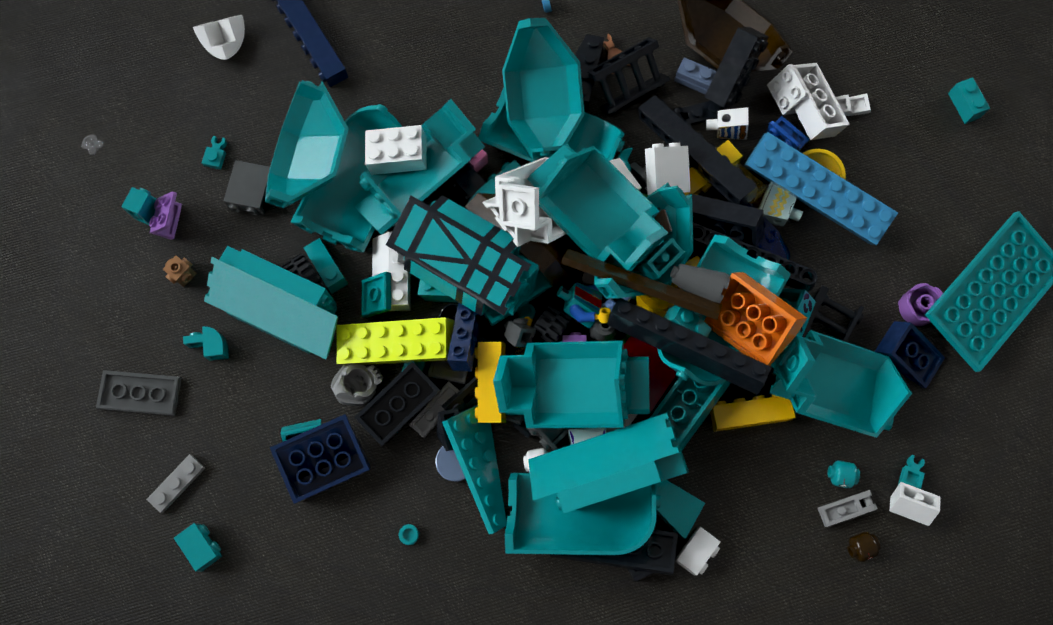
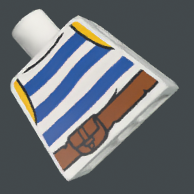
(730, 124)

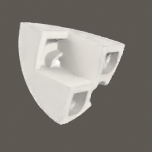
(222, 37)

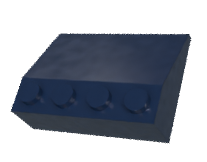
(320, 458)

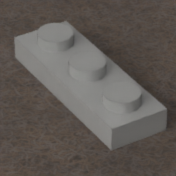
(175, 483)

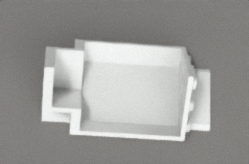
(519, 209)

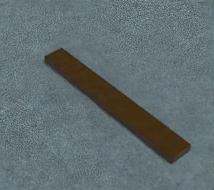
(642, 284)

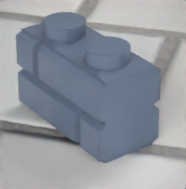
(694, 75)

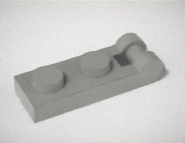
(846, 508)

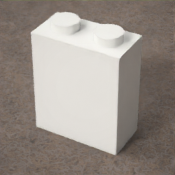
(667, 166)

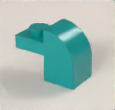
(213, 343)

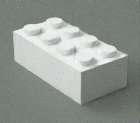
(819, 109)

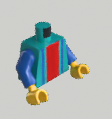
(584, 304)

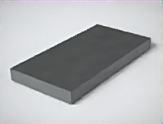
(138, 393)

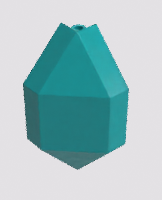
(542, 88)
(307, 146)
(681, 220)

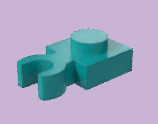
(215, 156)
(911, 474)

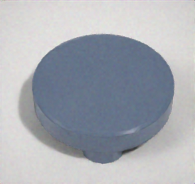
(448, 465)

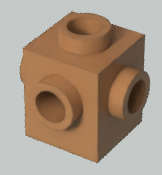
(179, 270)

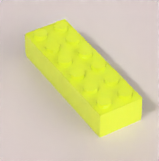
(394, 341)

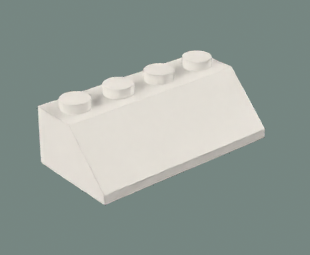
(385, 260)

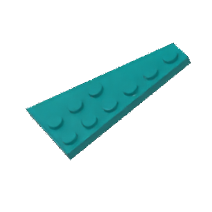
(477, 458)

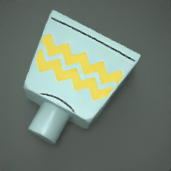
(778, 206)

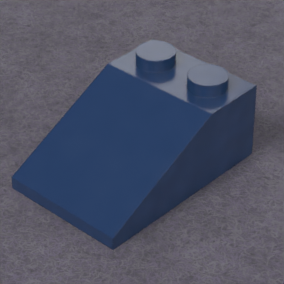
(911, 353)

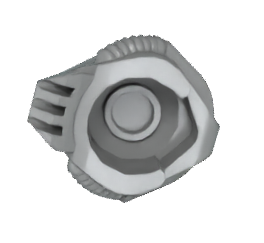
(356, 384)

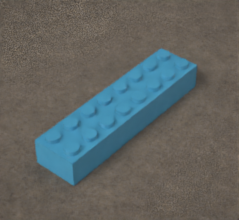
(820, 189)

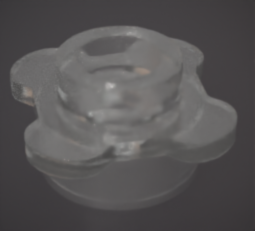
(88, 141)

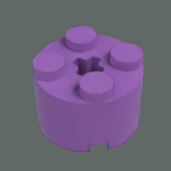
(917, 302)

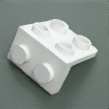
(787, 89)

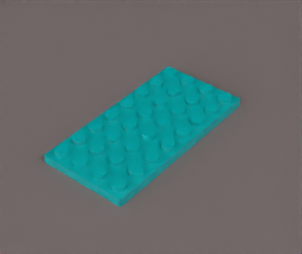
(994, 292)

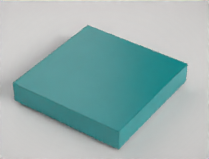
(376, 294)

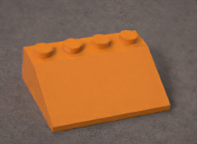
(755, 319)

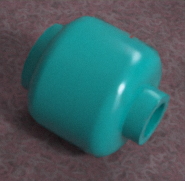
(843, 474)

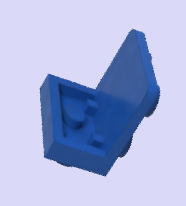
(787, 133)

